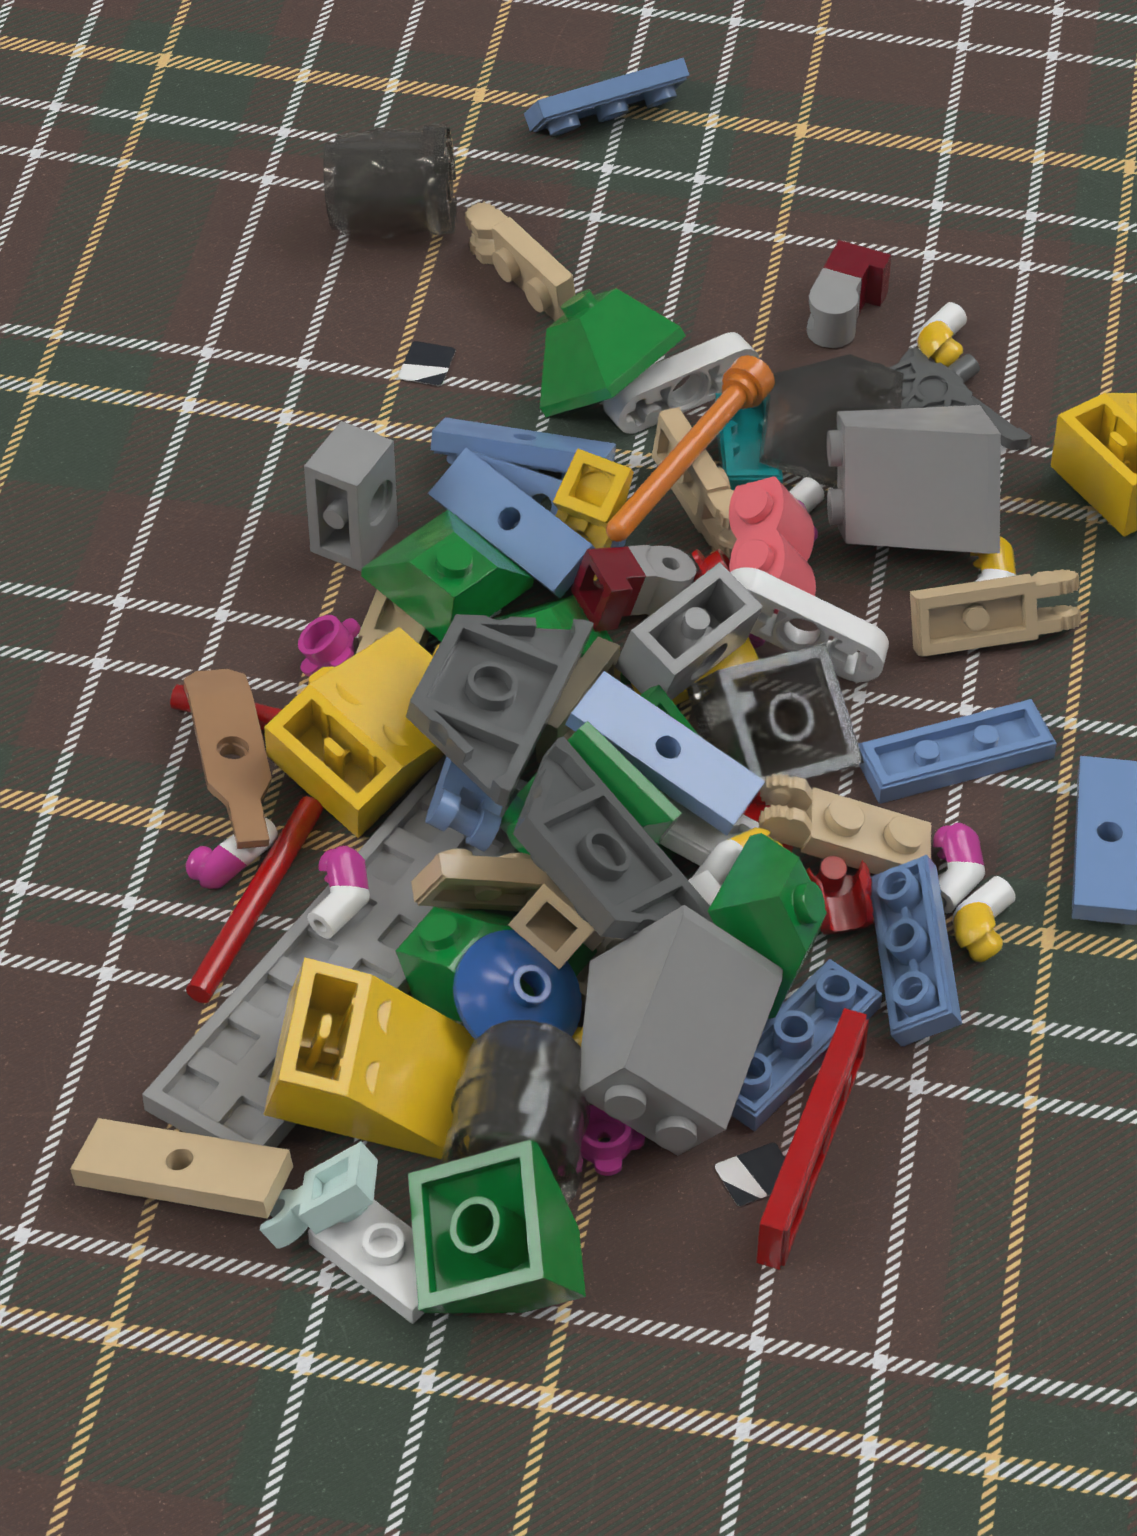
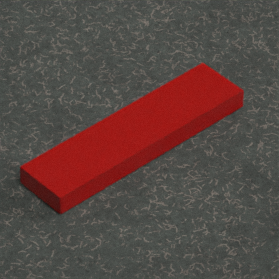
(812, 1140)

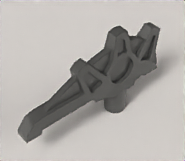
(942, 386)

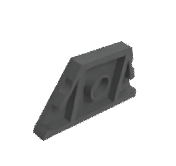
(494, 694)
(598, 849)

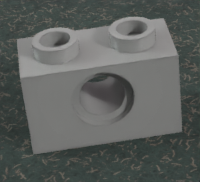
(351, 495)
(690, 633)

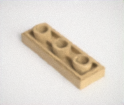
(182, 1168)

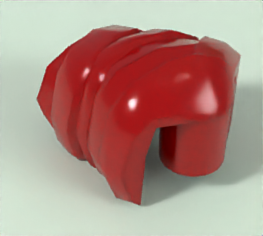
(845, 896)

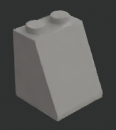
(917, 478)
(674, 1028)

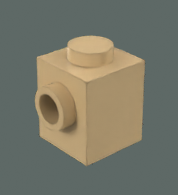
(554, 925)

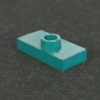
(740, 447)

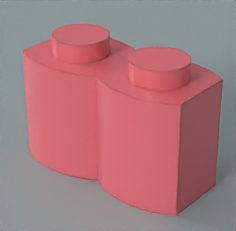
(772, 533)

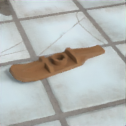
(224, 725)

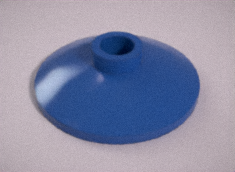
(490, 989)

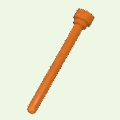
(743, 387)

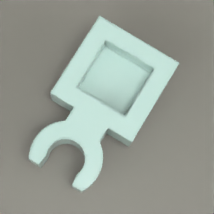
(329, 1194)

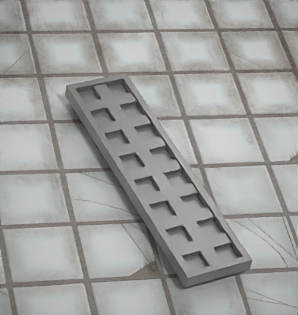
(226, 1069)

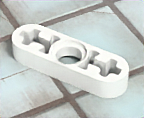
(651, 392)
(849, 631)

